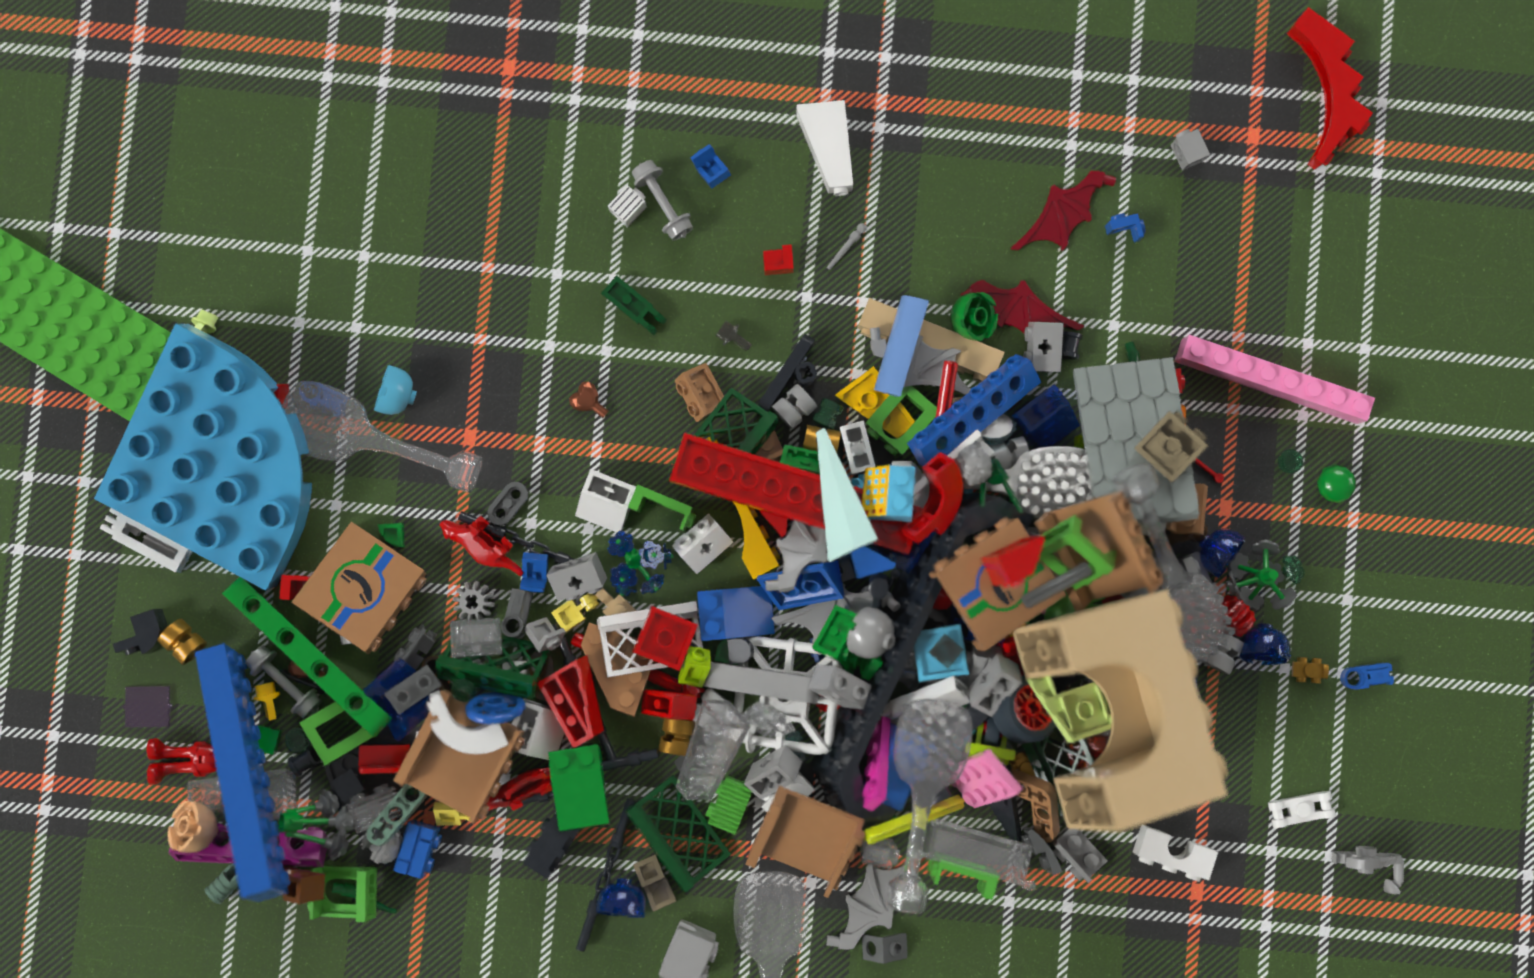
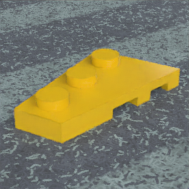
(863, 399)

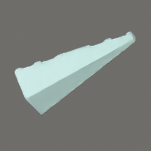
(844, 516)

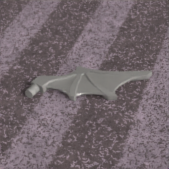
(926, 362)
(799, 549)
(816, 614)
(867, 907)

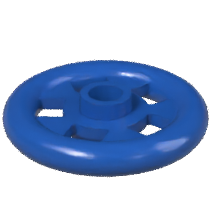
(494, 708)

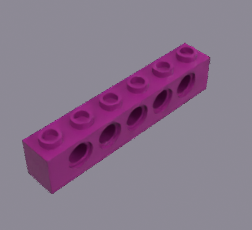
(309, 855)

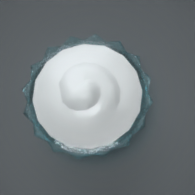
(999, 430)

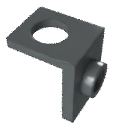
(887, 948)

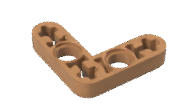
(1044, 796)

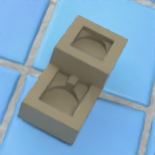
(654, 883)

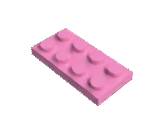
(985, 780)

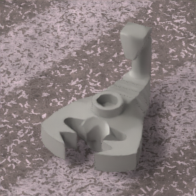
(1367, 859)

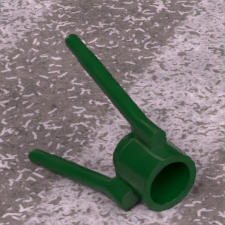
(998, 476)

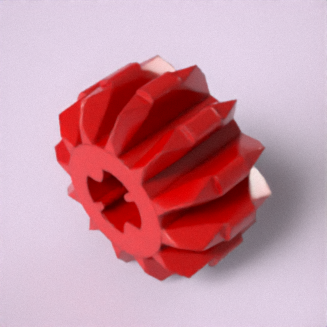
(1240, 614)

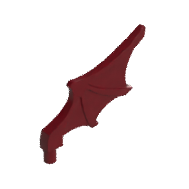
(1065, 211)
(1020, 306)

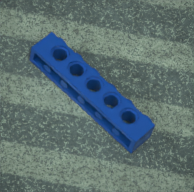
(976, 409)

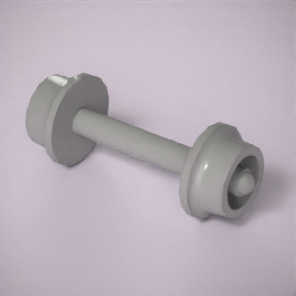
(646, 174)
(261, 660)

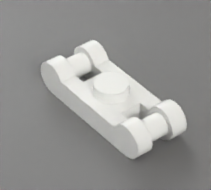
(1301, 809)

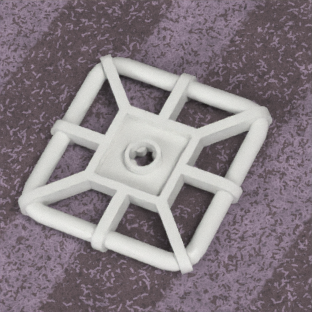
(795, 710)

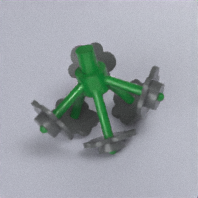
(1267, 575)

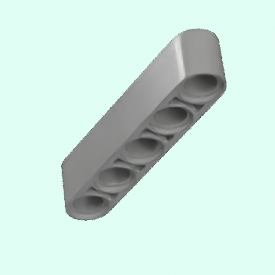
(760, 682)

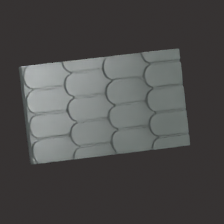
(1116, 412)

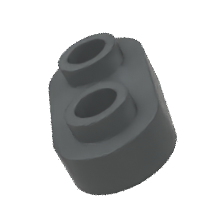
(508, 503)

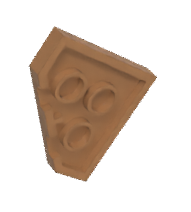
(621, 691)

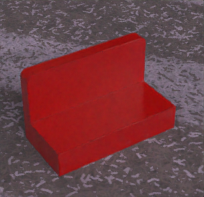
(381, 757)

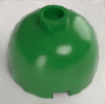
(974, 316)

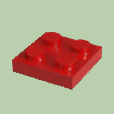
(665, 638)

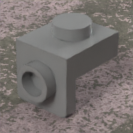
(544, 635)

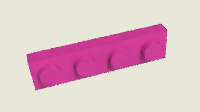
(877, 765)

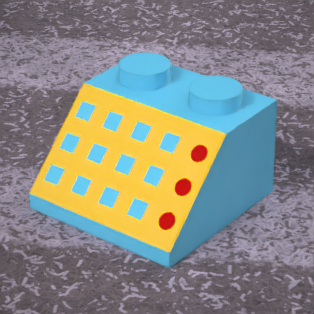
(889, 493)

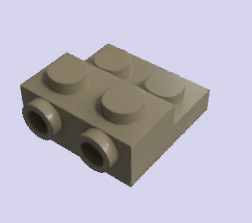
(1171, 445)

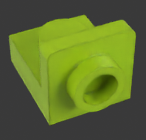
(695, 667)

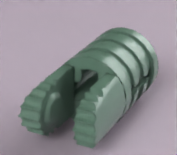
(223, 885)

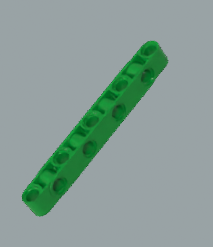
(307, 656)

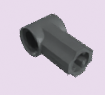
(518, 610)

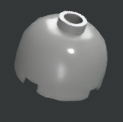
(872, 634)

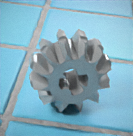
(482, 600)

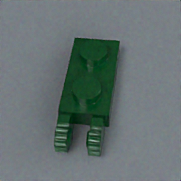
(631, 303)

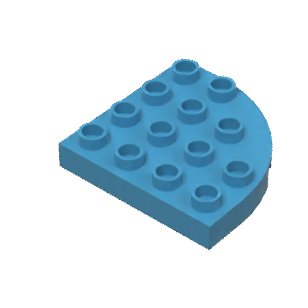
(213, 460)

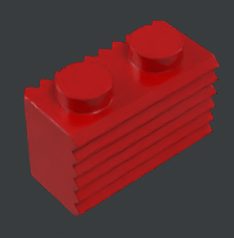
(669, 704)

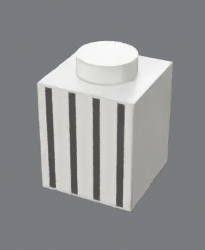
(628, 205)

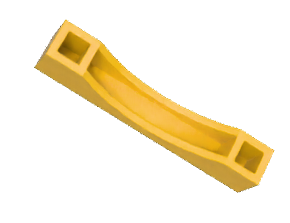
(756, 553)

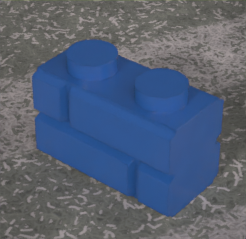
(417, 849)

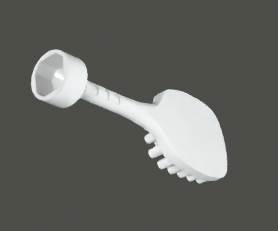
(1041, 479)

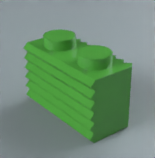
(729, 805)

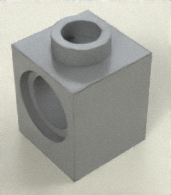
(1189, 148)

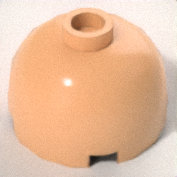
(193, 827)

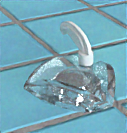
(766, 721)

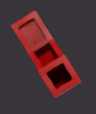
(943, 499)

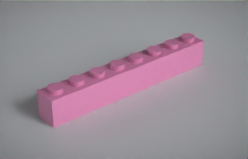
(1274, 379)

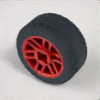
(1023, 716)

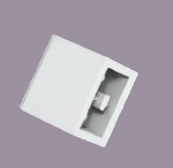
(605, 501)
(541, 730)

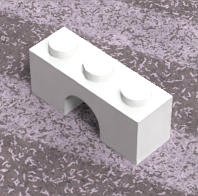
(1194, 860)

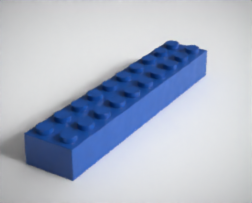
(242, 774)

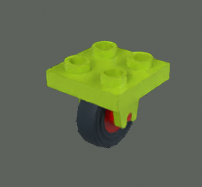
(991, 740)

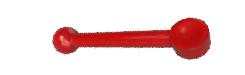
(1217, 477)

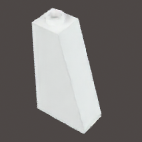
(827, 137)

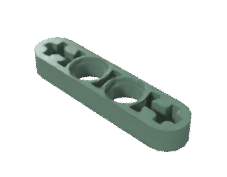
(398, 801)

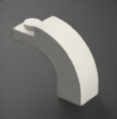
(463, 738)

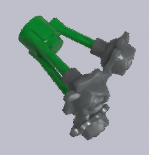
(328, 804)

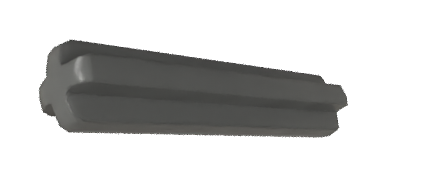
(1056, 585)

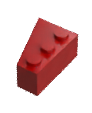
(574, 701)

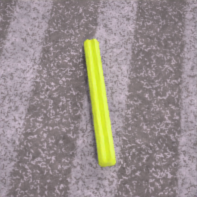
(903, 822)

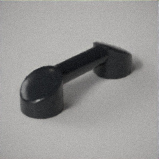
(878, 589)

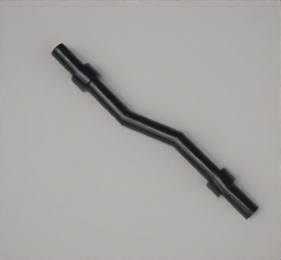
(633, 759)

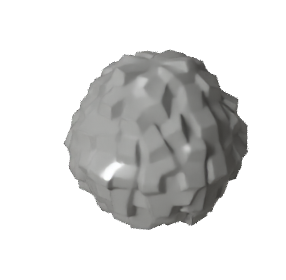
(974, 465)
(387, 852)

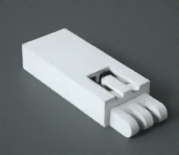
(153, 546)
(947, 689)

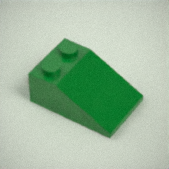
(579, 787)

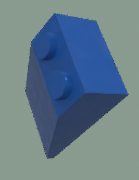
(735, 613)

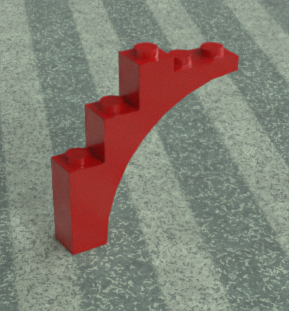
(1328, 51)

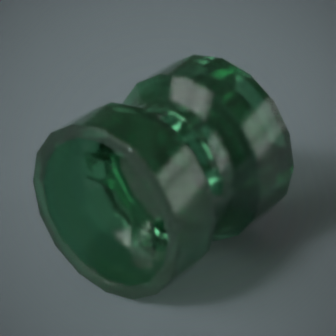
(827, 415)

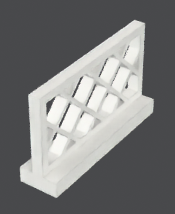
(636, 619)

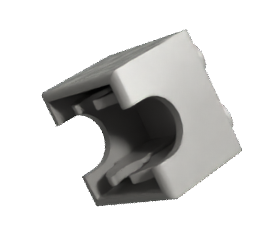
(689, 952)

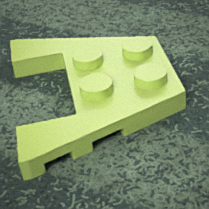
(1075, 711)

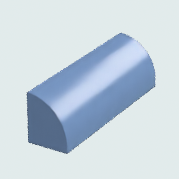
(901, 345)

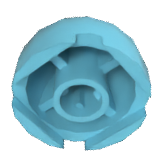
(395, 392)

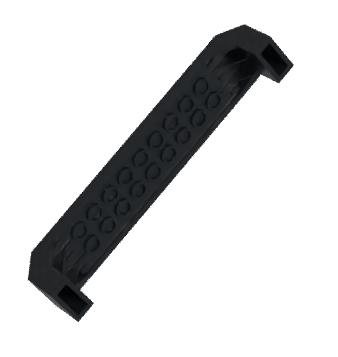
(916, 594)

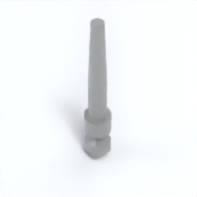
(854, 237)

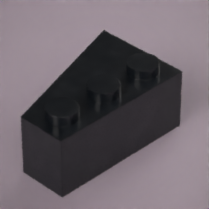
(549, 848)

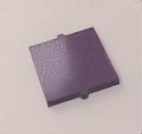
(147, 706)

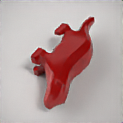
(480, 544)
(522, 788)

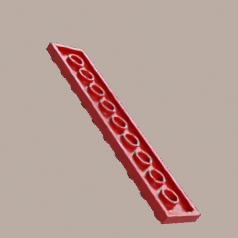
(768, 487)

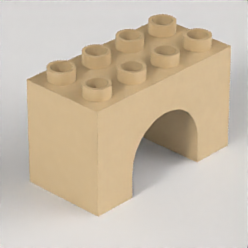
(1159, 734)

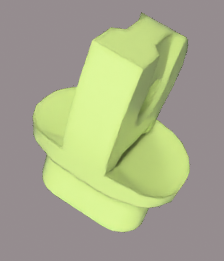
(205, 321)

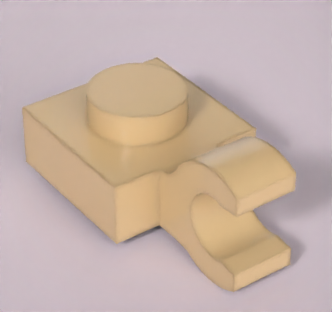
(614, 606)

